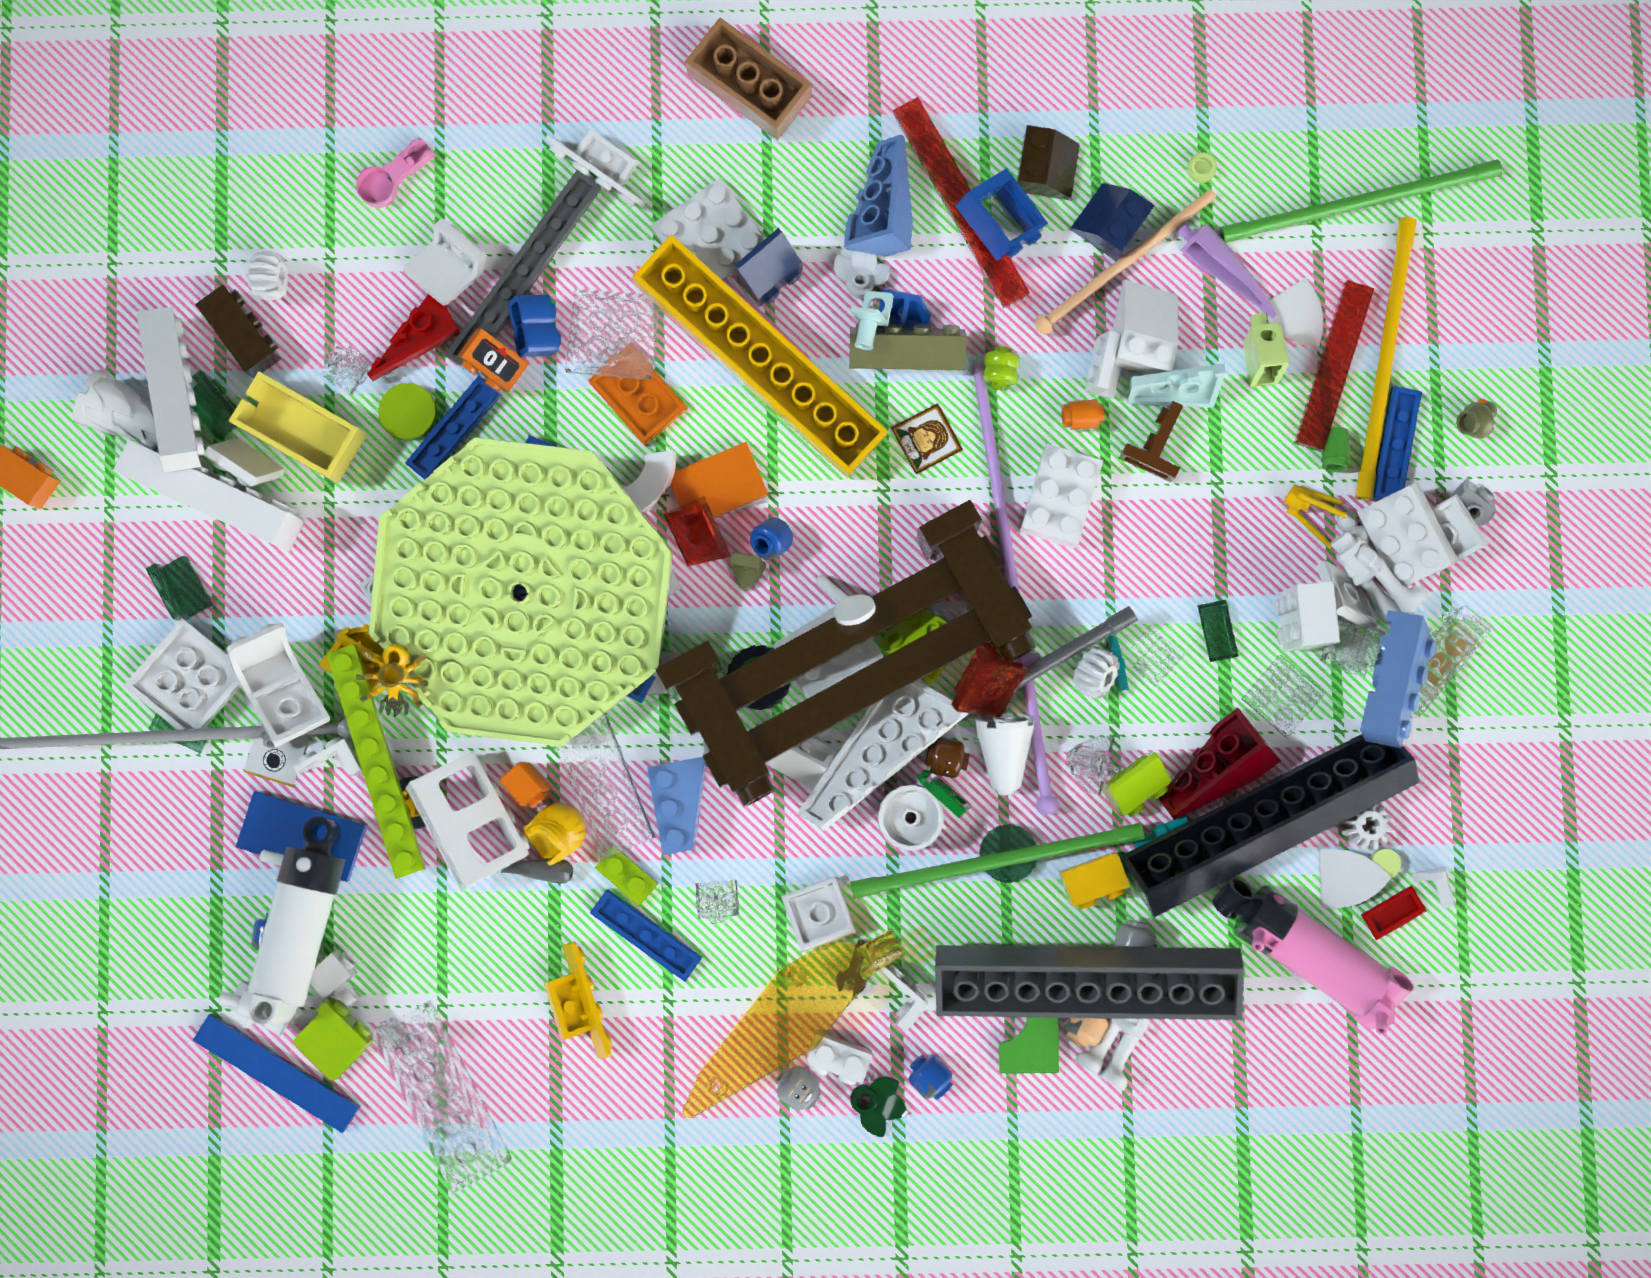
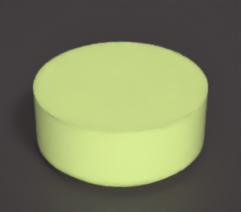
(1201, 167)
(1387, 860)

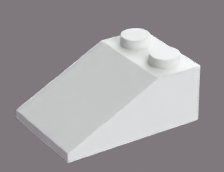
(1147, 329)

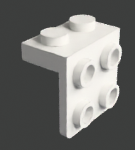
(446, 263)

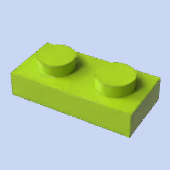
(627, 877)

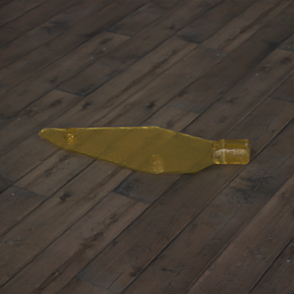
(790, 1016)

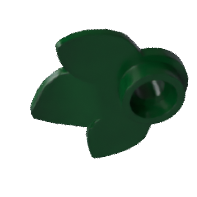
(882, 1106)

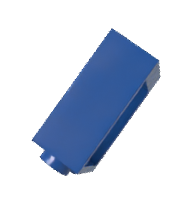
(1017, 204)

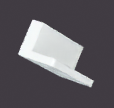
(805, 762)

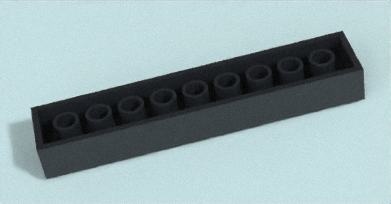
(1267, 821)

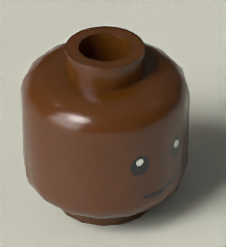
(947, 757)

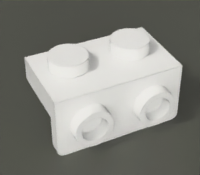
(1102, 374)

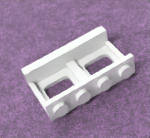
(451, 827)

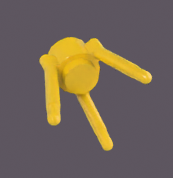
(1300, 499)

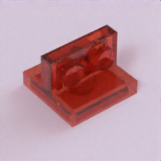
(987, 683)

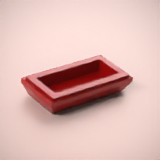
(1393, 912)

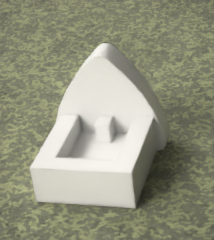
(1442, 884)

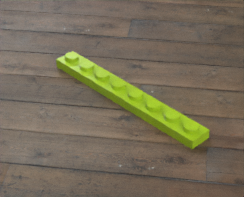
(376, 762)

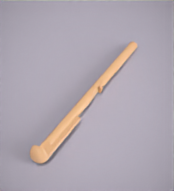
(1044, 324)

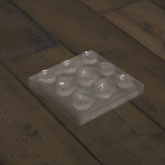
(612, 334)

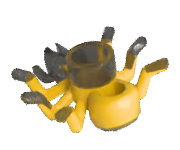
(391, 676)

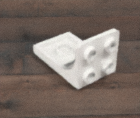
(276, 684)

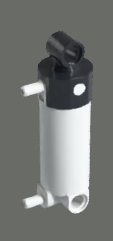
(294, 927)

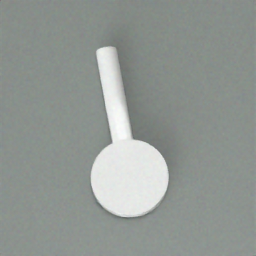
(850, 609)

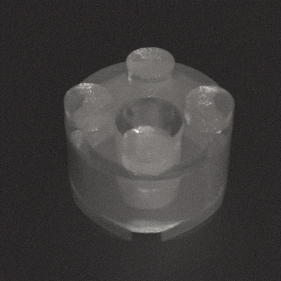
(1356, 651)

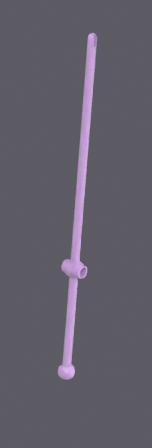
(1046, 803)

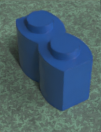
(534, 325)

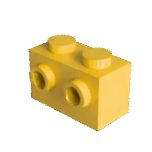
(1094, 880)

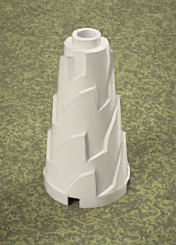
(114, 409)

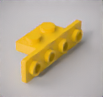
(574, 1003)

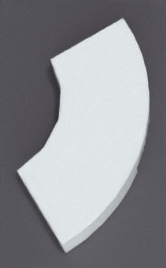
(653, 479)

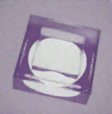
(394, 1033)

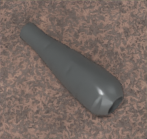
(540, 870)

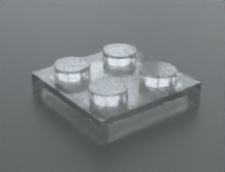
(1283, 696)

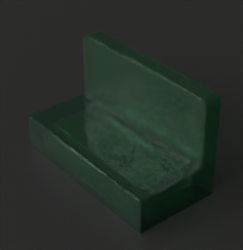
(213, 405)
(179, 588)

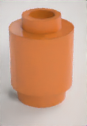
(1082, 414)

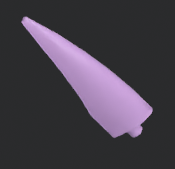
(1219, 260)

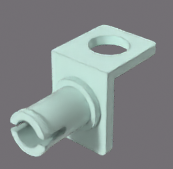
(871, 318)

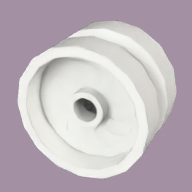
(927, 823)

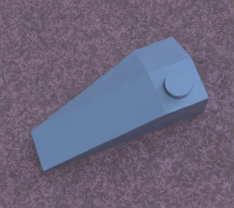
(884, 212)

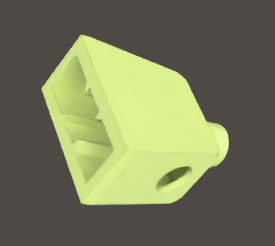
(1265, 352)

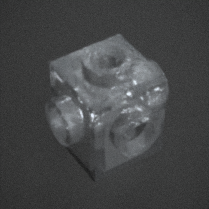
(345, 368)
(717, 900)

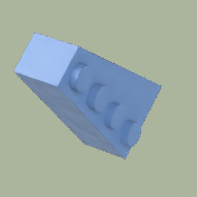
(1398, 679)

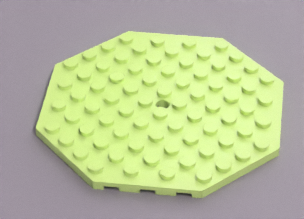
(590, 575)

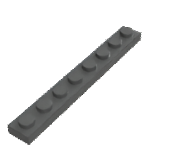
(530, 260)

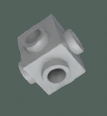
(1477, 500)

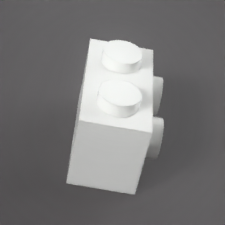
(840, 1058)

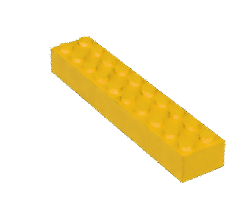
(759, 356)

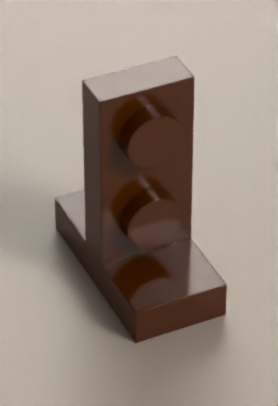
(1154, 444)

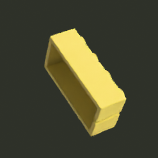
(298, 427)

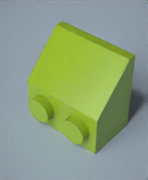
(1136, 784)

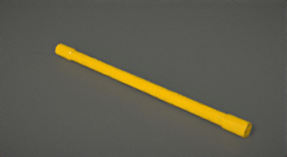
(1367, 474)

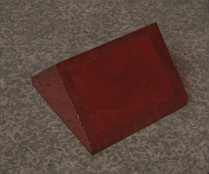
(697, 532)

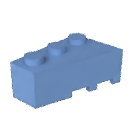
(677, 802)

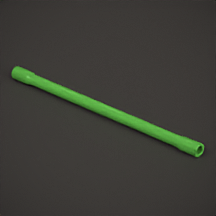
(1472, 174)
(1117, 836)

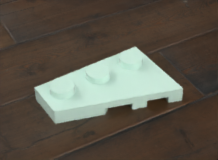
(1187, 387)

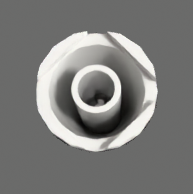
(1005, 749)

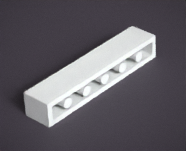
(168, 389)

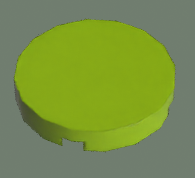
(407, 411)

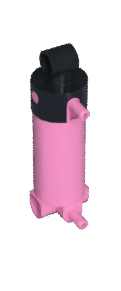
(1314, 953)

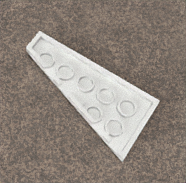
(878, 748)

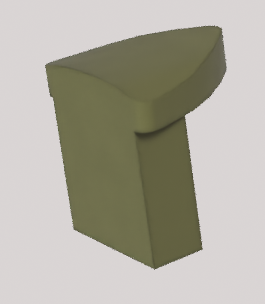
(746, 569)

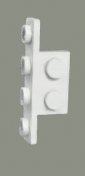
(603, 160)

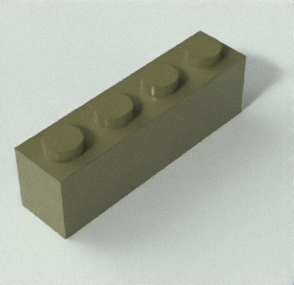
(911, 348)

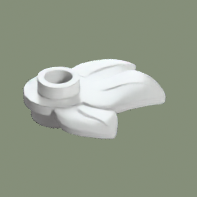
(861, 268)

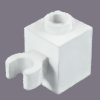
(333, 976)

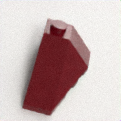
(1225, 763)

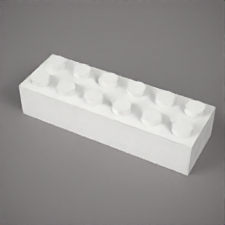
(212, 495)

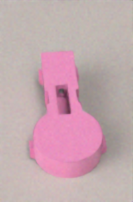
(374, 183)

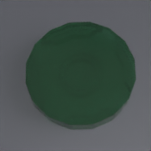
(1003, 839)

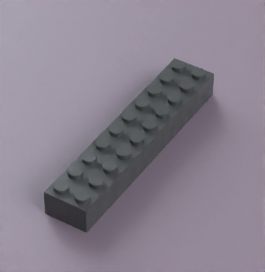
(1089, 982)

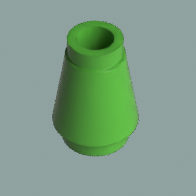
(1337, 450)

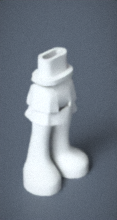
(1363, 564)
(1113, 1070)

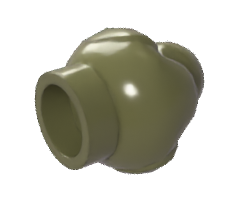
(1477, 419)

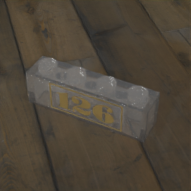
(1455, 643)

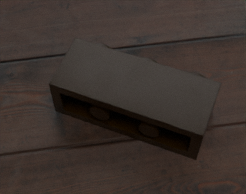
(239, 330)

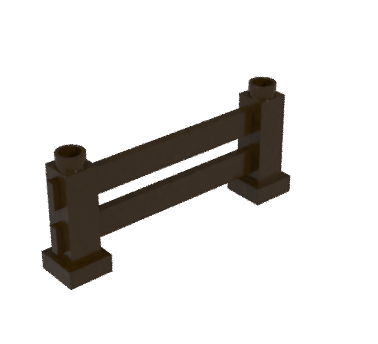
(964, 567)

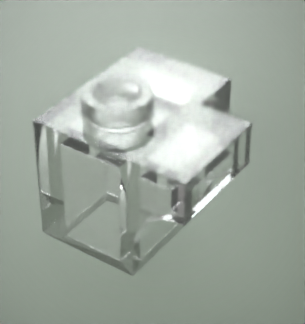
(1156, 654)

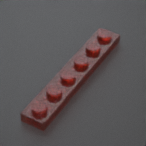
(1334, 366)

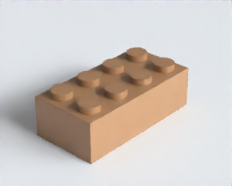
(748, 78)

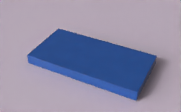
(279, 823)

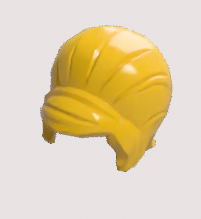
(556, 831)

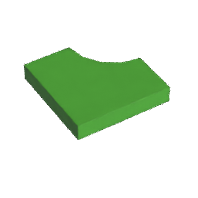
(1032, 1049)

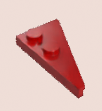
(423, 331)

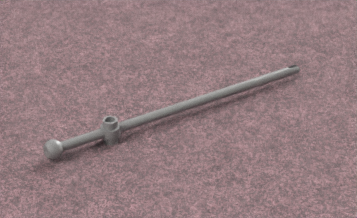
(340, 727)

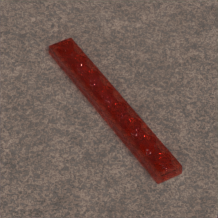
(952, 188)

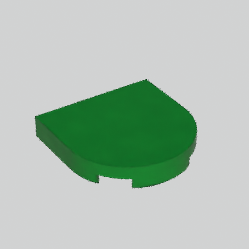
(944, 794)

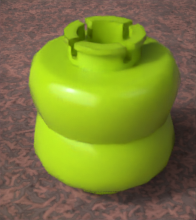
(1001, 368)

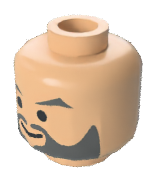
(1085, 1031)

